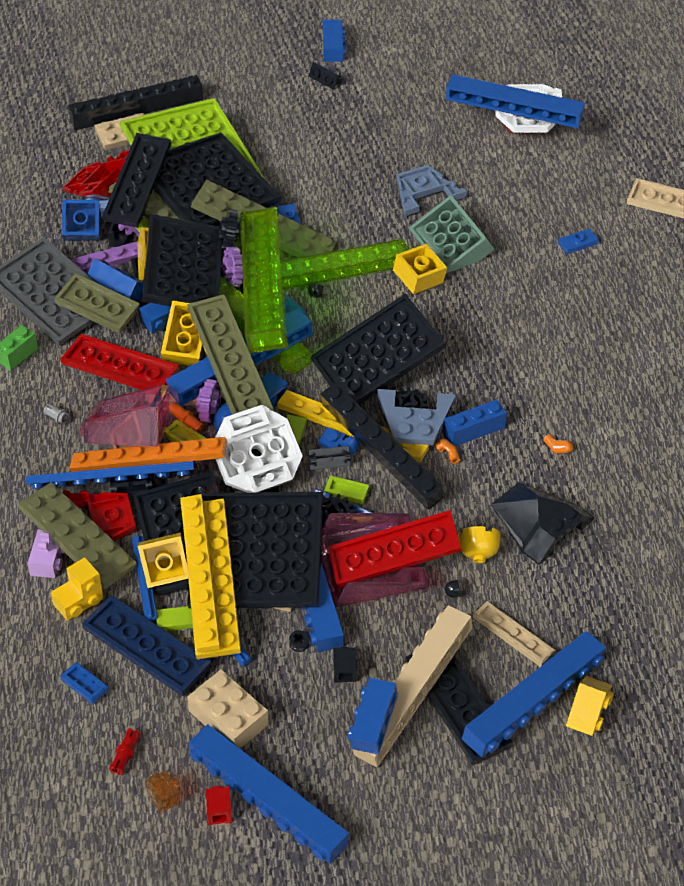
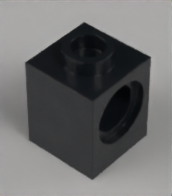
(345, 664)

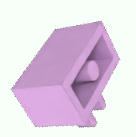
(45, 556)

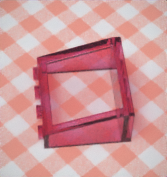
(129, 418)

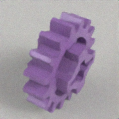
(232, 266)
(208, 400)

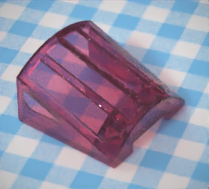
(348, 526)

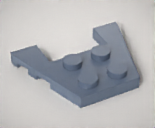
(423, 182)
(414, 424)

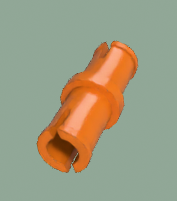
(186, 417)

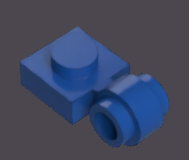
(333, 438)

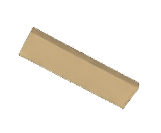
(514, 634)

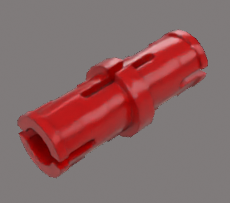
(124, 751)

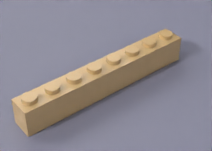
(421, 674)

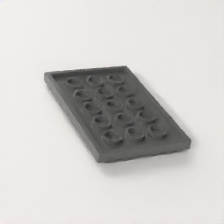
(33, 282)

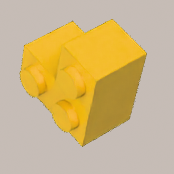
(80, 591)
(588, 705)

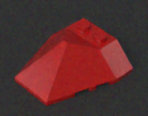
(97, 178)

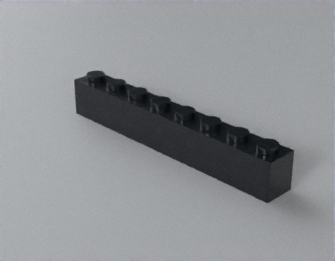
(136, 101)
(382, 446)

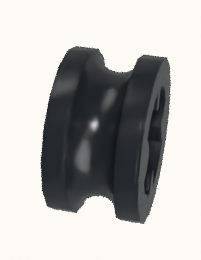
(299, 634)

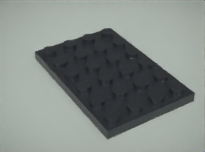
(181, 261)
(379, 350)
(161, 513)

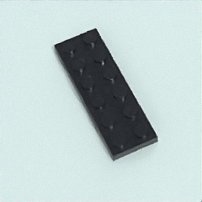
(136, 180)
(459, 704)

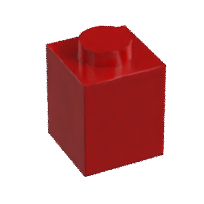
(218, 805)

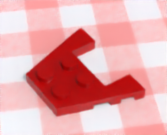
(107, 510)

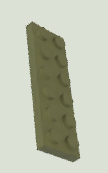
(76, 533)

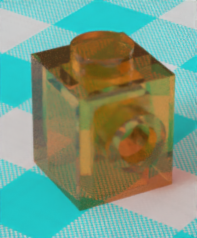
(163, 791)

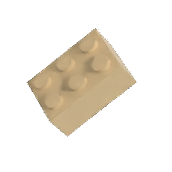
(228, 709)

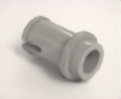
(59, 415)

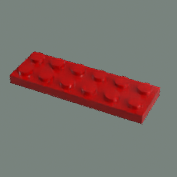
(118, 363)
(394, 548)

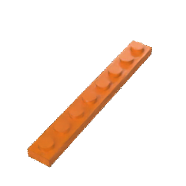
(148, 455)

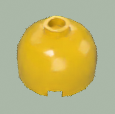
(479, 543)

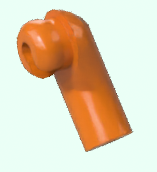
(558, 446)
(452, 450)

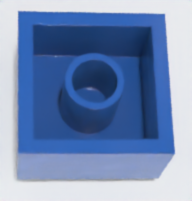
(81, 220)

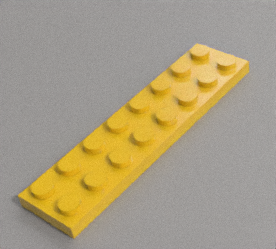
(222, 581)

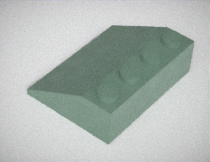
(451, 235)

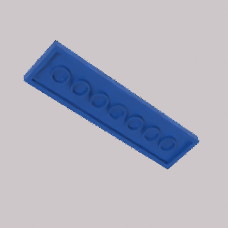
(103, 475)

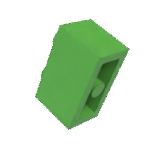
(17, 347)

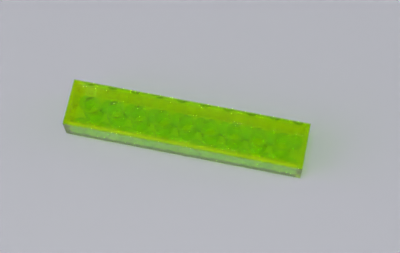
(263, 280)

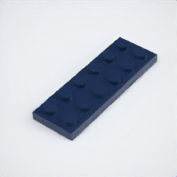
(146, 645)

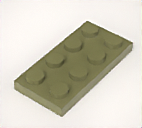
(97, 303)

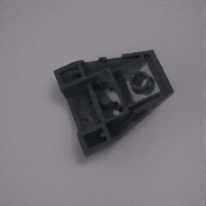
(538, 519)

